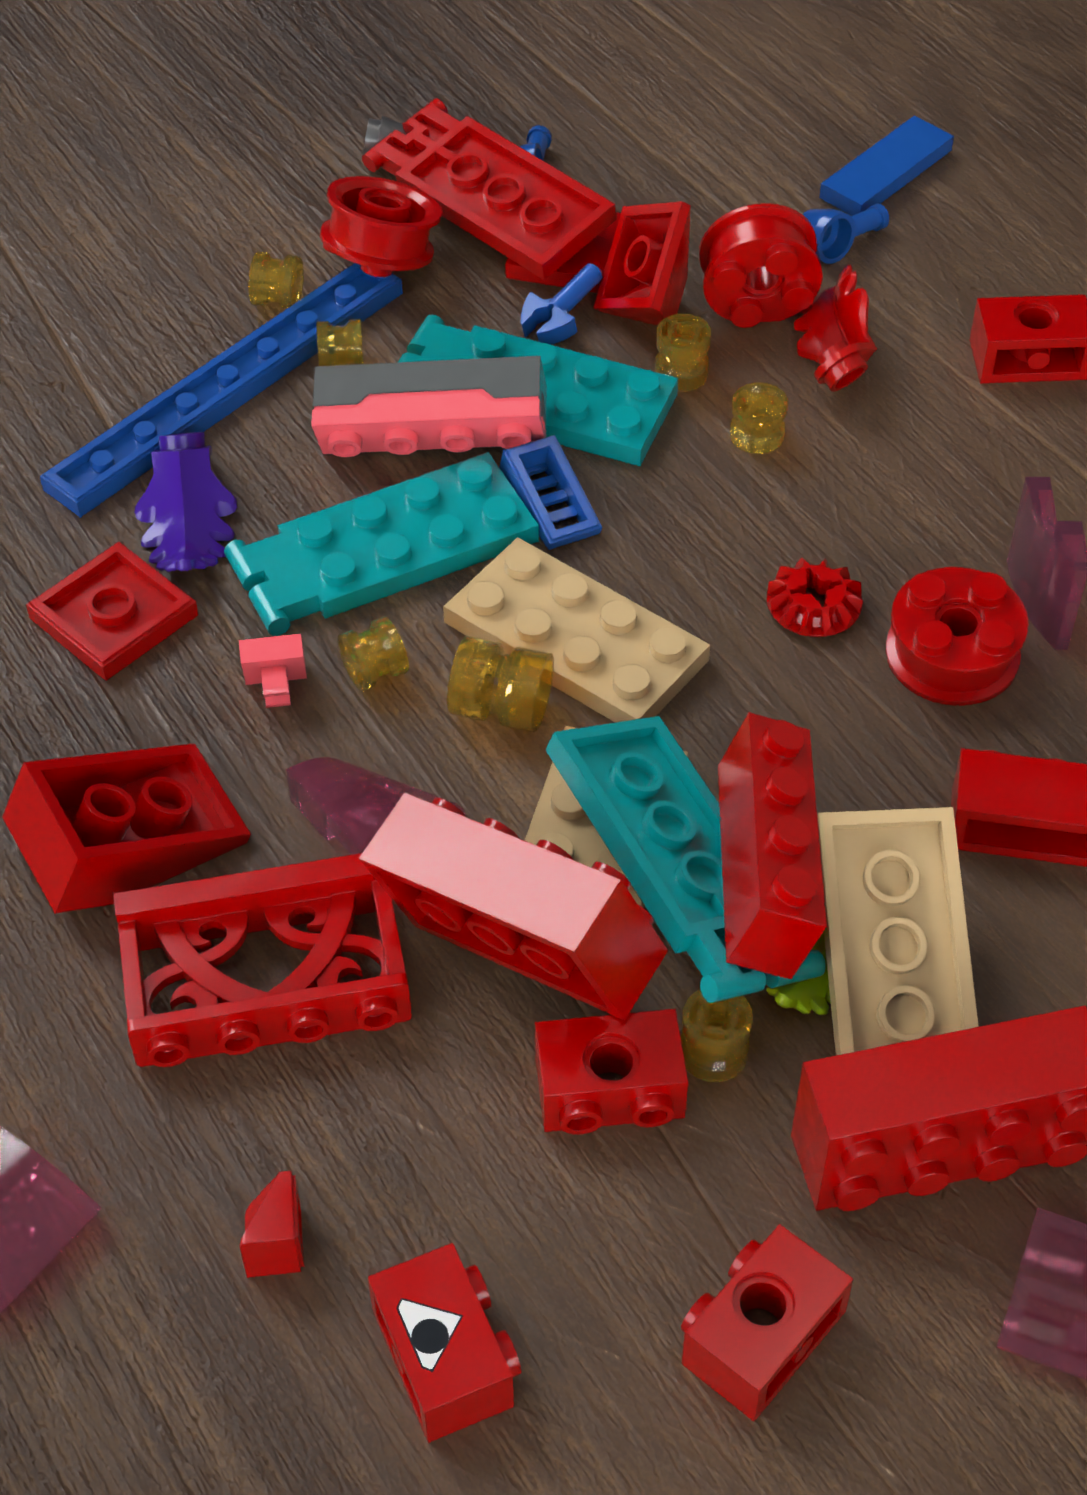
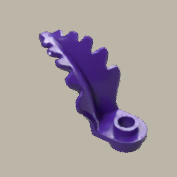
(185, 505)

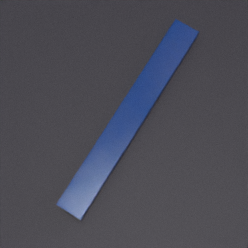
(214, 389)

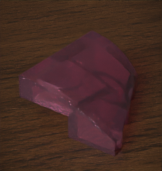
(346, 799)

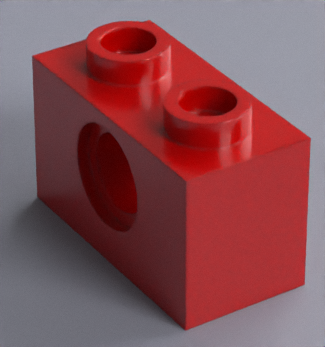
(1030, 338)
(641, 1048)
(755, 1361)

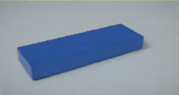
(886, 166)

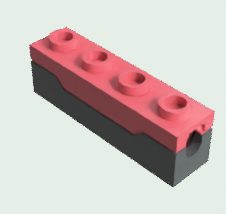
(429, 405)

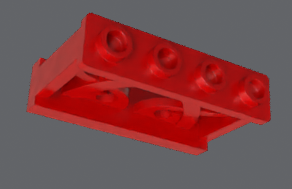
(231, 1014)

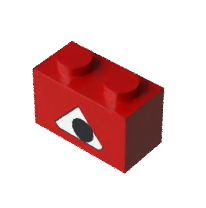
(443, 1341)

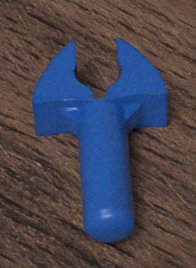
(557, 309)

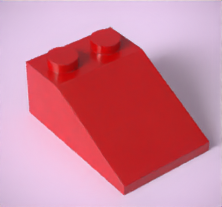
(119, 822)

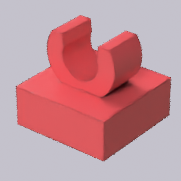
(273, 664)

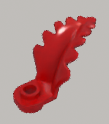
(837, 332)

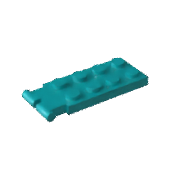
(589, 399)
(382, 543)
(665, 840)

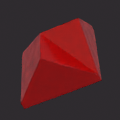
(647, 263)

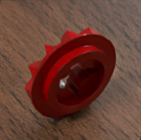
(804, 613)

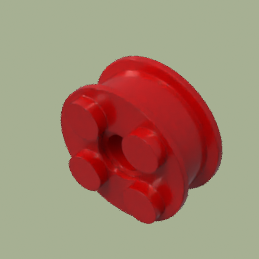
(380, 224)
(760, 264)
(956, 635)

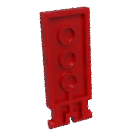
(494, 188)

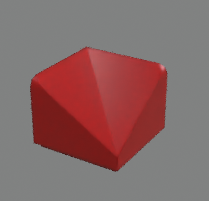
(274, 1230)

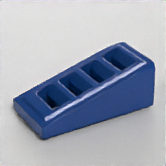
(548, 456)

